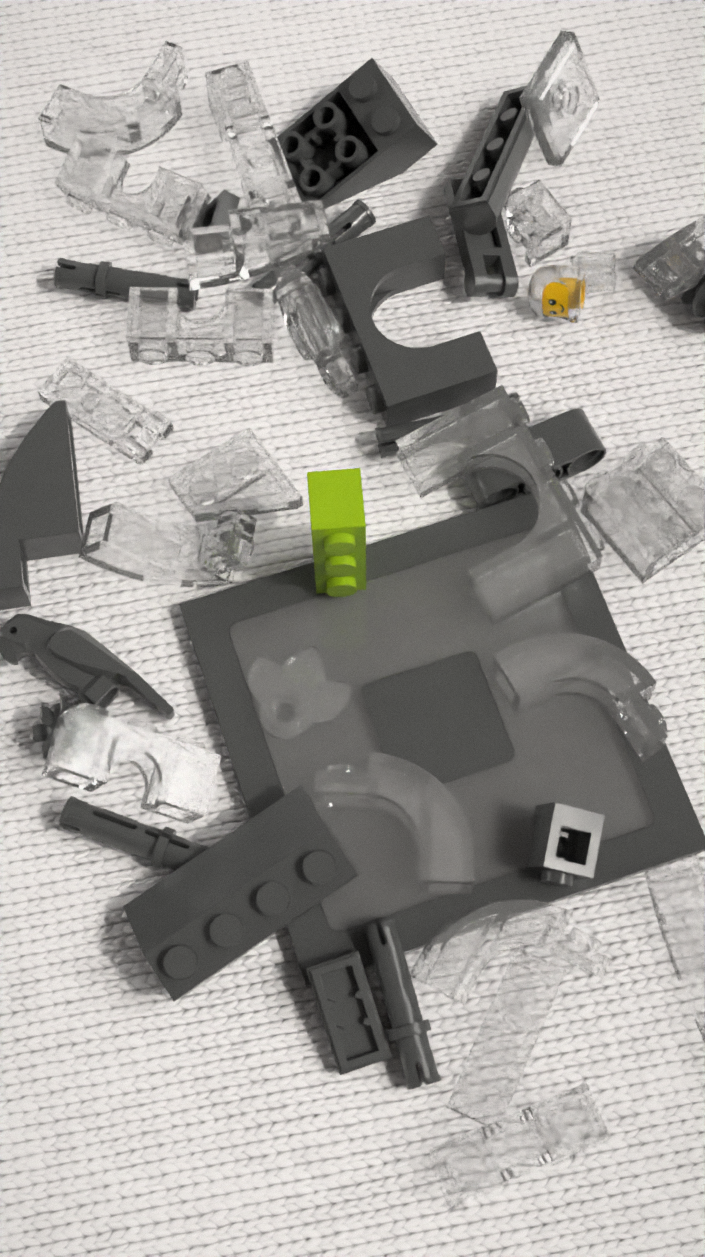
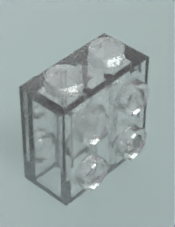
(648, 508)

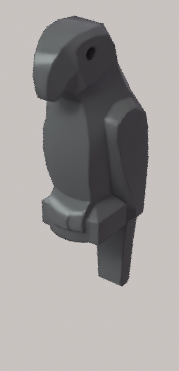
(75, 661)

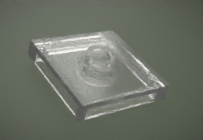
(560, 98)

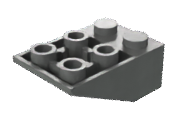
(354, 138)

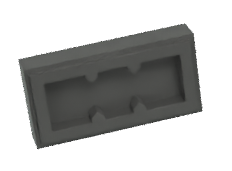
(348, 1012)

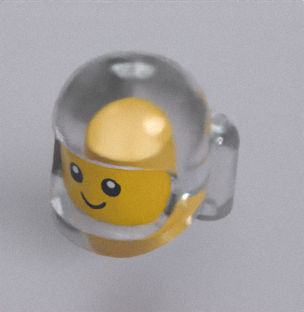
(562, 289)

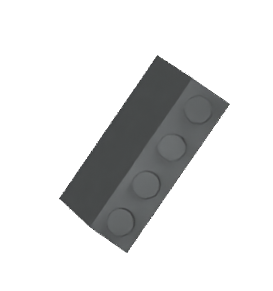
(239, 893)

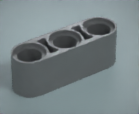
(573, 447)

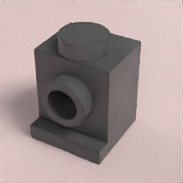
(580, 836)

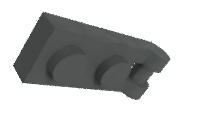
(482, 251)

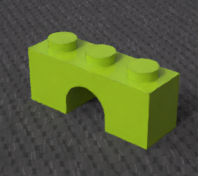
(338, 531)

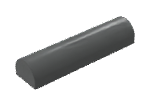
(493, 166)

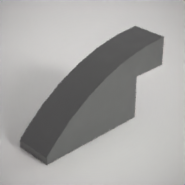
(39, 503)

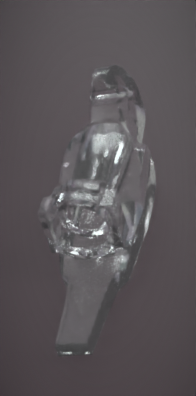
(314, 328)

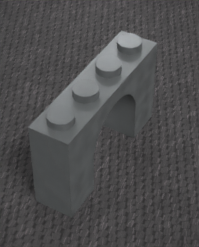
(401, 379)

